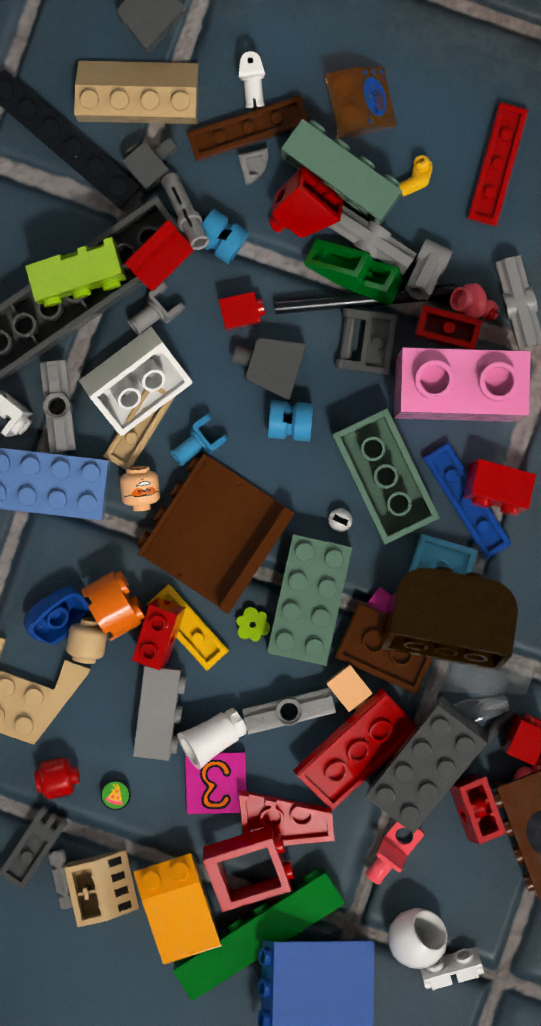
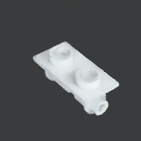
(463, 963)

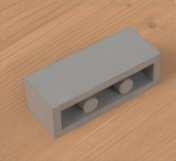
(159, 713)

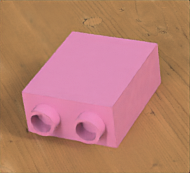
(462, 384)

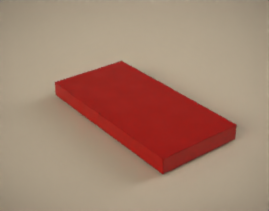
(356, 749)

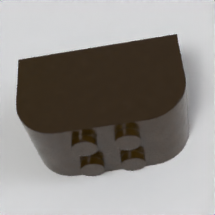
(452, 618)

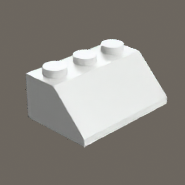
(121, 379)

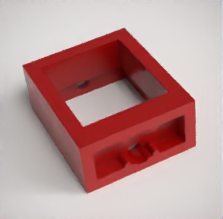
(241, 845)

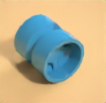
(217, 225)
(301, 420)

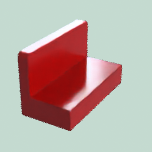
(159, 256)

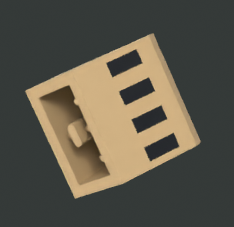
(101, 887)

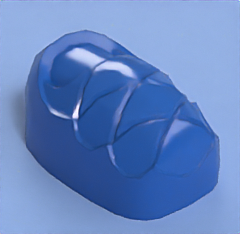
(53, 615)

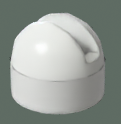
(343, 513)

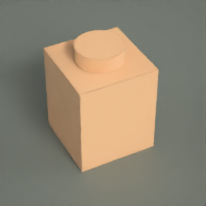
(349, 688)

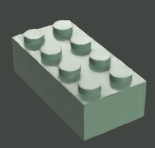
(349, 177)
(385, 476)
(309, 600)

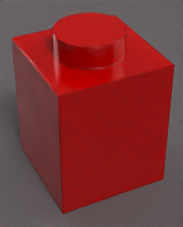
(241, 311)

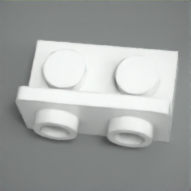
(18, 413)

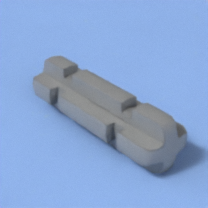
(57, 859)

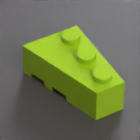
(76, 273)

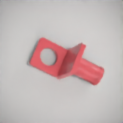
(392, 854)

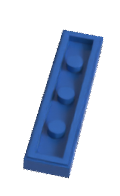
(478, 521)

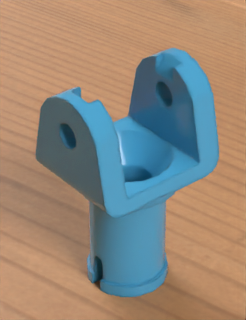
(196, 443)

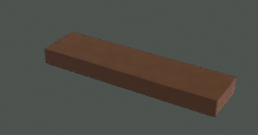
(247, 128)

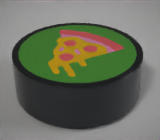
(115, 794)

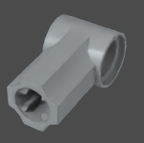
(430, 265)

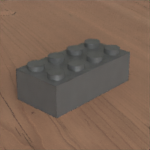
(427, 764)

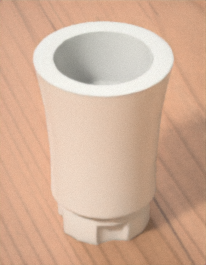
(211, 737)

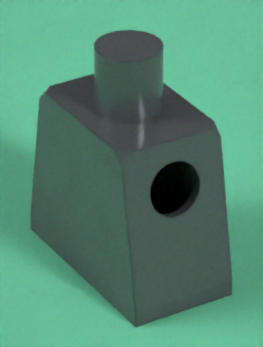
(150, 19)
(272, 365)

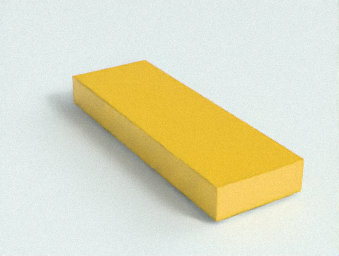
(194, 632)

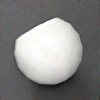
(417, 938)

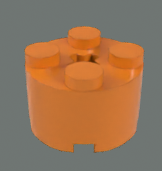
(112, 604)

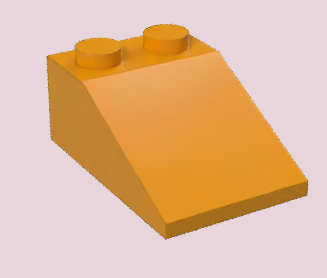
(177, 908)

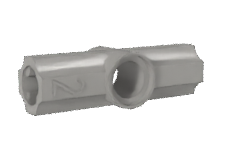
(374, 239)
(519, 302)
(55, 386)
(268, 714)

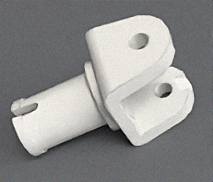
(251, 76)

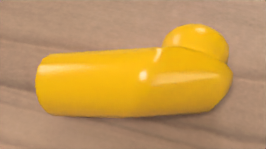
(420, 176)

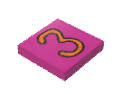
(216, 785)

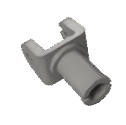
(154, 312)

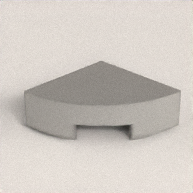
(253, 164)

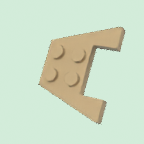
(30, 706)

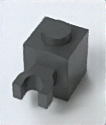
(147, 164)

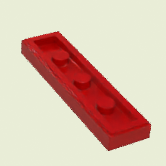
(497, 164)

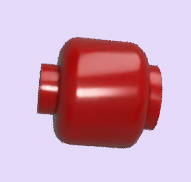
(56, 778)

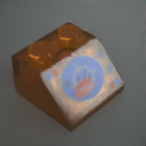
(360, 101)

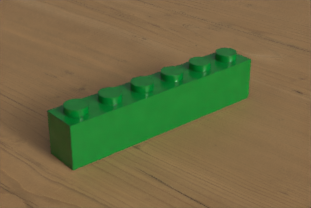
(273, 921)

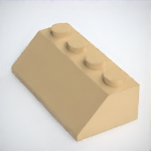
(136, 92)

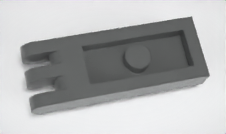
(32, 849)

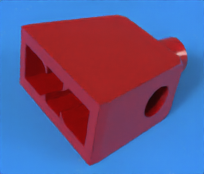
(305, 205)

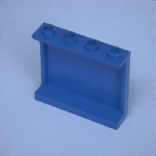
(317, 983)

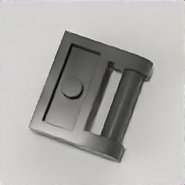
(376, 344)

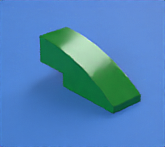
(355, 271)

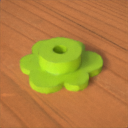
(254, 633)

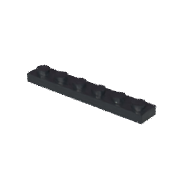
(65, 142)

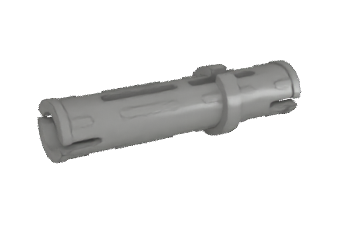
(195, 234)

